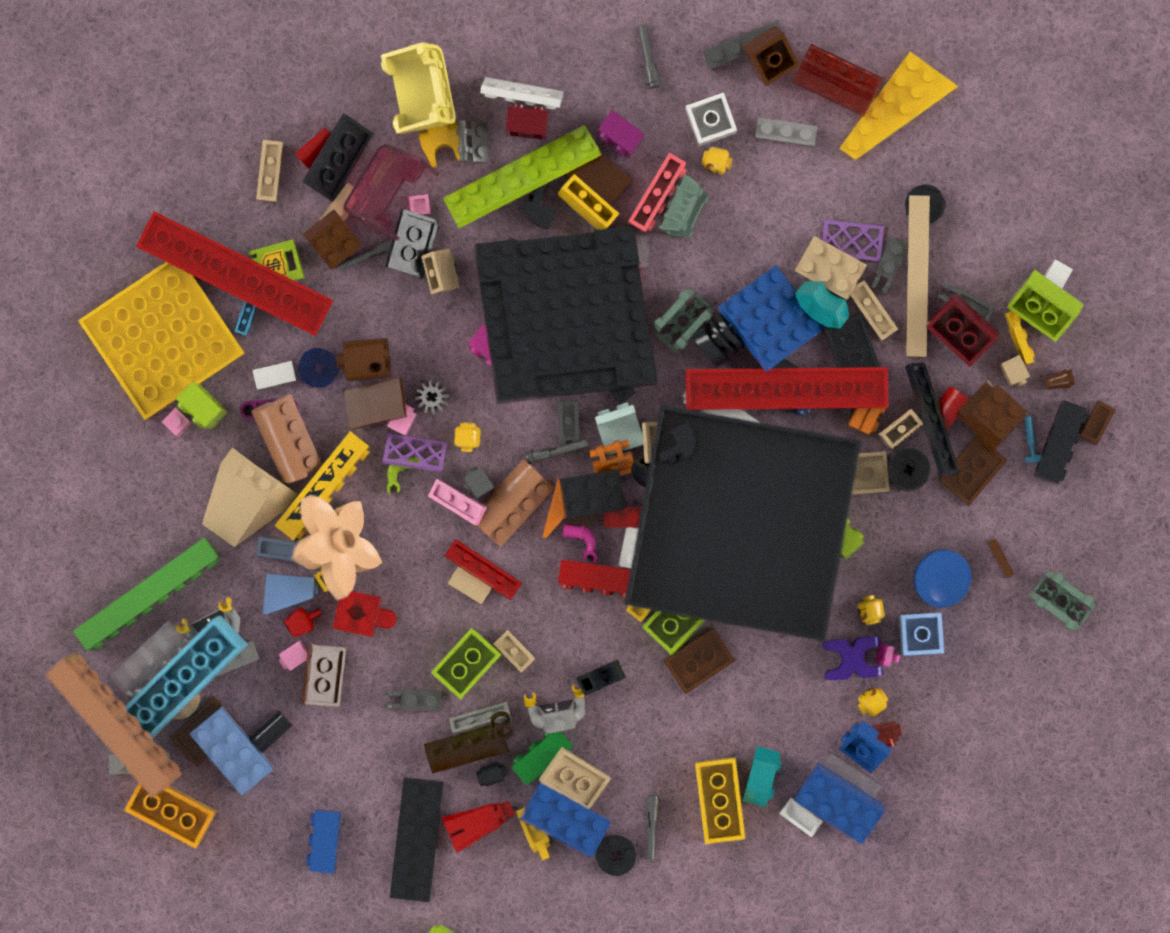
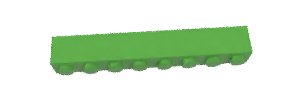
(146, 594)

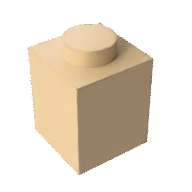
(1015, 371)

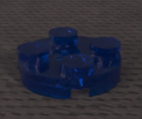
(307, 365)

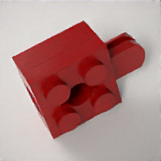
(362, 614)

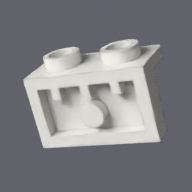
(628, 547)

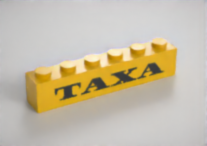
(325, 482)

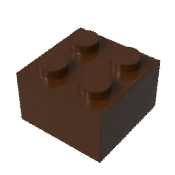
(770, 55)
(332, 239)

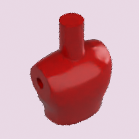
(300, 622)

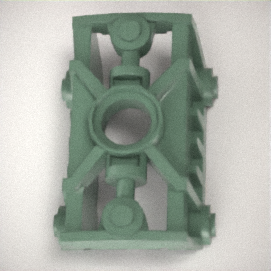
(684, 209)
(675, 312)
(1072, 595)

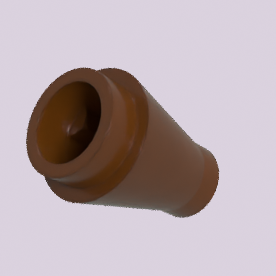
(1060, 380)

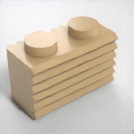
(441, 271)
(900, 429)

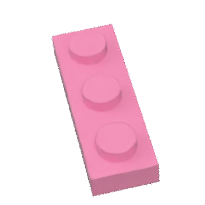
(457, 502)

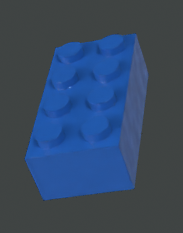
(840, 803)
(565, 820)

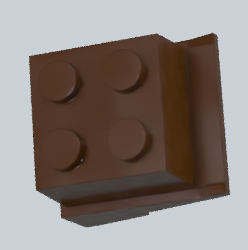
(991, 415)

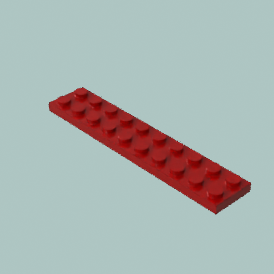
(234, 273)
(786, 388)

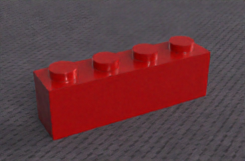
(593, 576)

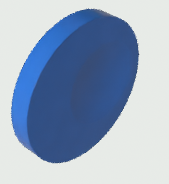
(942, 578)

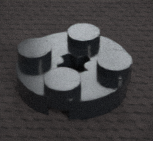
(937, 202)
(614, 844)

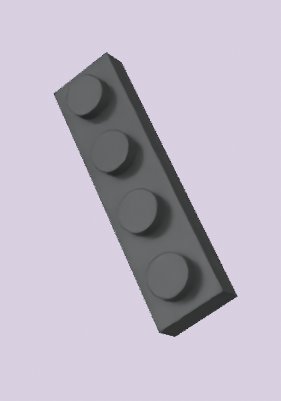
(732, 50)

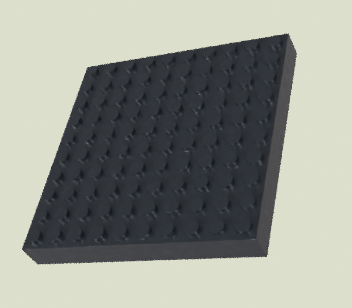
(744, 524)

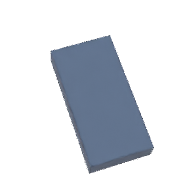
(276, 548)

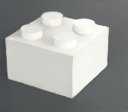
(711, 119)

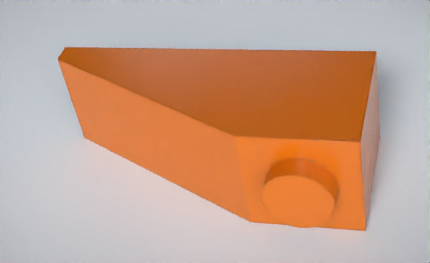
(556, 512)

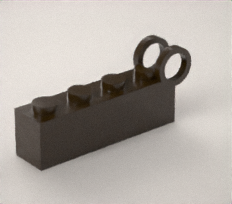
(470, 745)

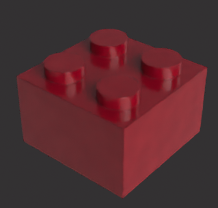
(527, 122)

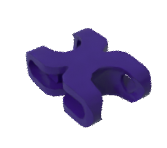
(852, 658)

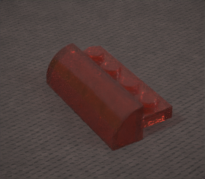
(837, 80)

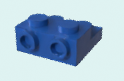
(864, 747)

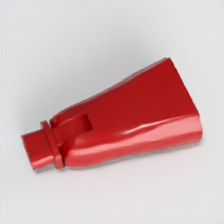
(474, 824)

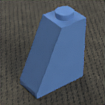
(287, 590)

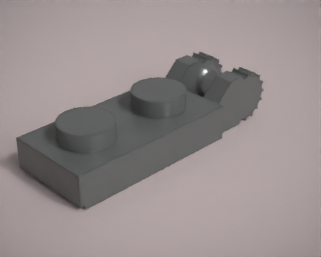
(890, 263)
(981, 307)
(568, 423)
(416, 700)

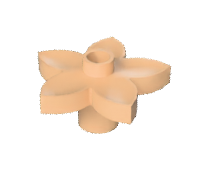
(335, 544)

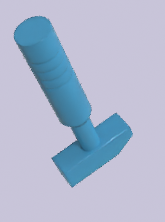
(1031, 440)

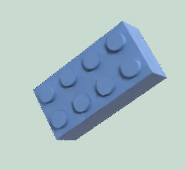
(231, 750)

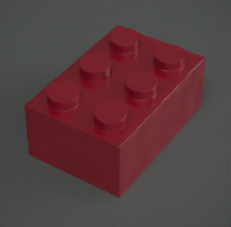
(962, 330)

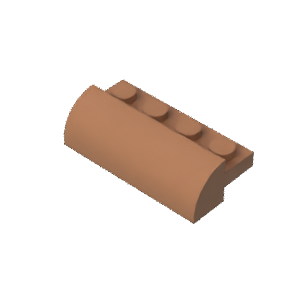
(287, 439)
(513, 502)

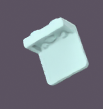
(620, 426)

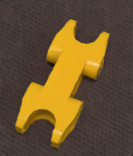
(436, 137)

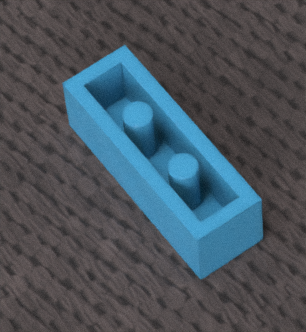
(245, 319)

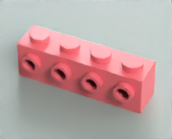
(660, 187)

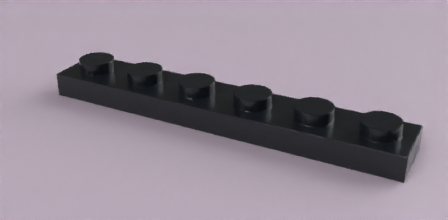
(932, 419)

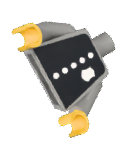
(225, 610)
(557, 715)

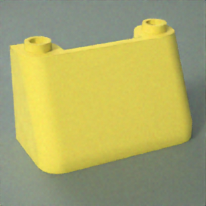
(420, 87)

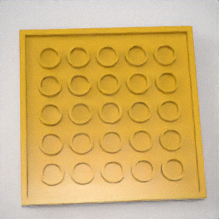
(161, 337)

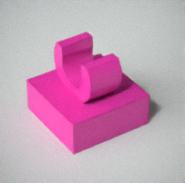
(886, 655)

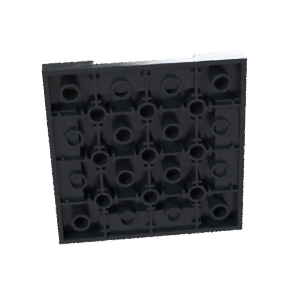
(565, 315)

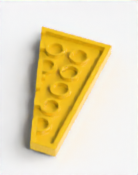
(905, 96)

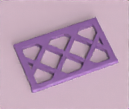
(863, 227)
(423, 464)

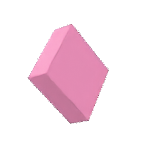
(420, 204)

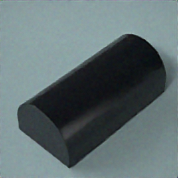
(271, 731)

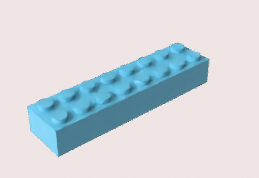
(186, 676)

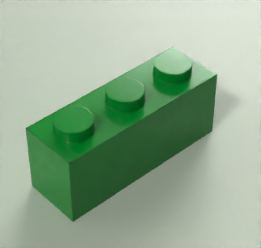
(540, 756)

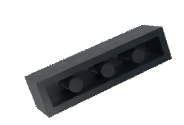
(1060, 442)

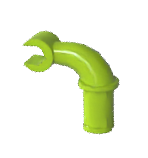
(393, 471)

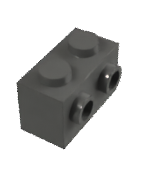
(477, 482)

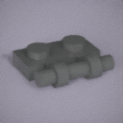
(473, 142)

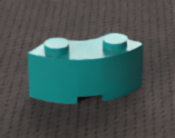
(822, 305)
(761, 776)

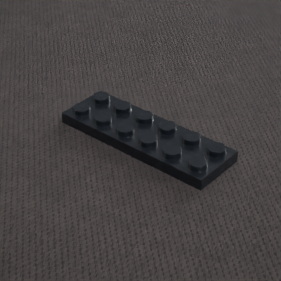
(416, 839)

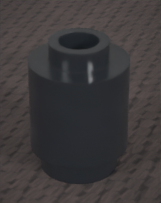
(491, 774)

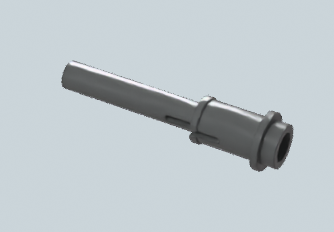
(650, 67)
(379, 249)
(547, 453)
(652, 816)

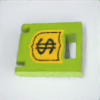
(275, 259)

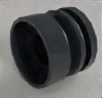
(717, 340)
(915, 460)

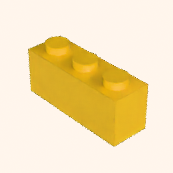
(587, 203)

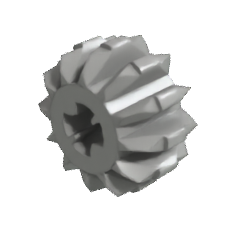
(433, 390)

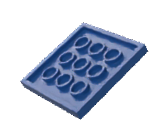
(770, 318)

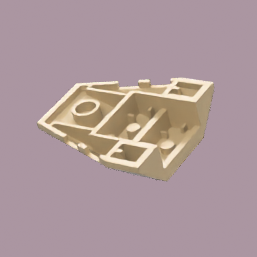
(244, 499)

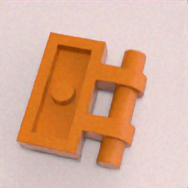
(621, 461)

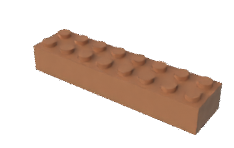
(114, 724)

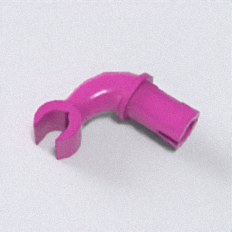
(584, 534)

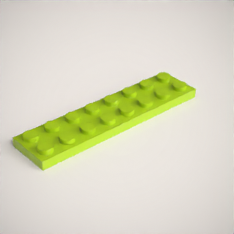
(522, 176)

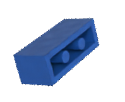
(324, 841)

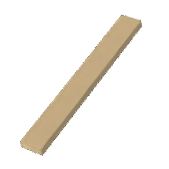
(917, 276)

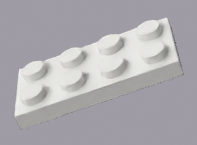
(516, 91)

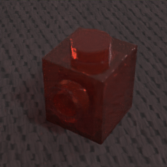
(888, 732)

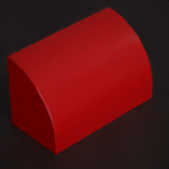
(311, 149)
(950, 404)

